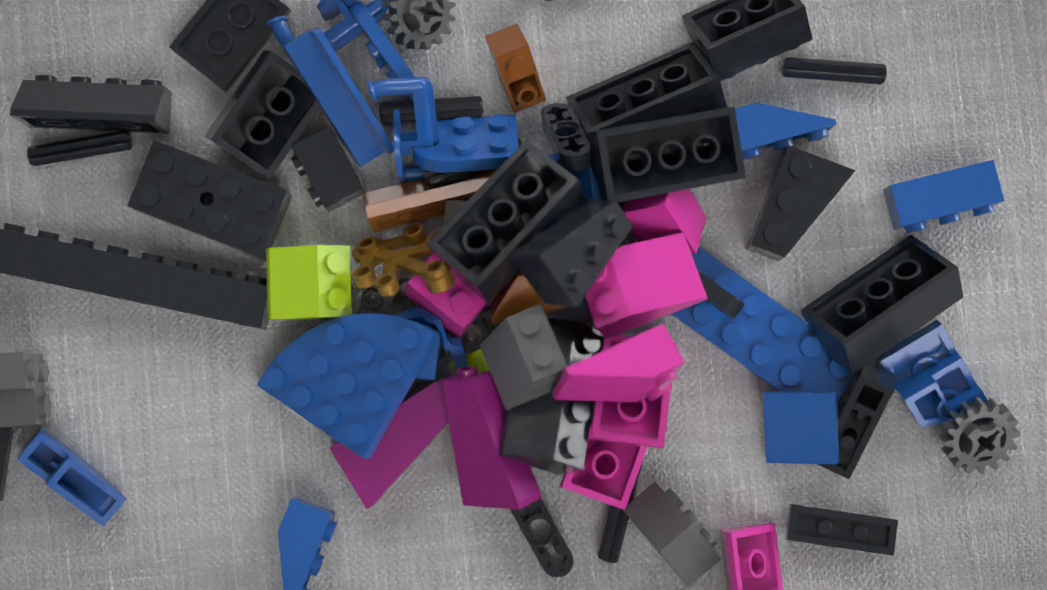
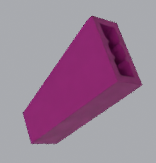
(476, 431)
(406, 437)

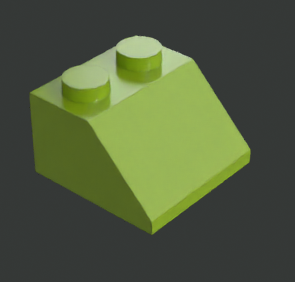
(308, 282)

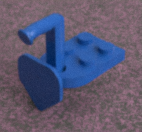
(357, 21)
(449, 143)

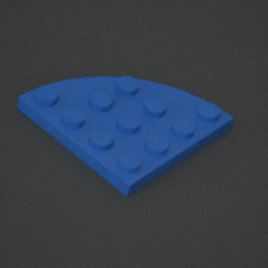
(351, 375)

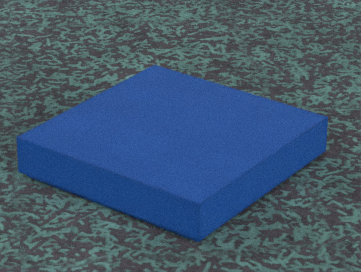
(801, 427)

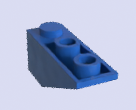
(769, 126)
(300, 541)

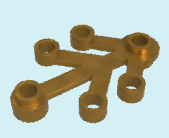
(373, 251)

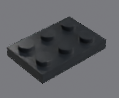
(227, 37)

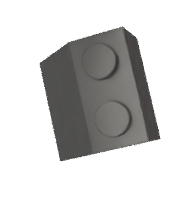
(523, 357)

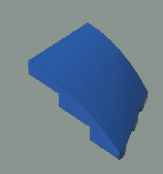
(931, 375)

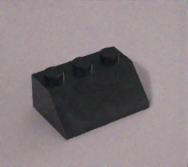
(746, 32)
(264, 115)

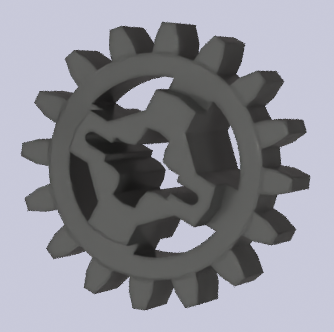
(415, 29)
(979, 435)

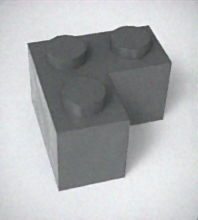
(22, 390)
(673, 532)

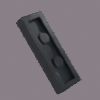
(841, 529)

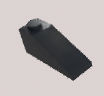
(861, 415)

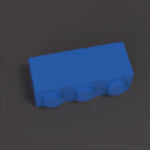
(944, 196)

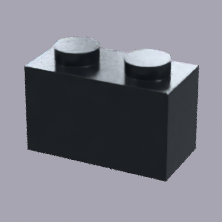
(328, 170)

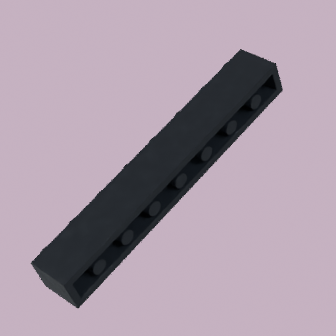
(132, 278)

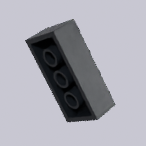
(243, 212)

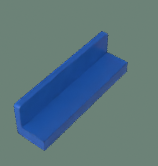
(338, 96)

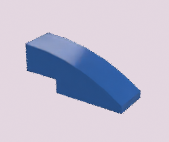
(71, 476)

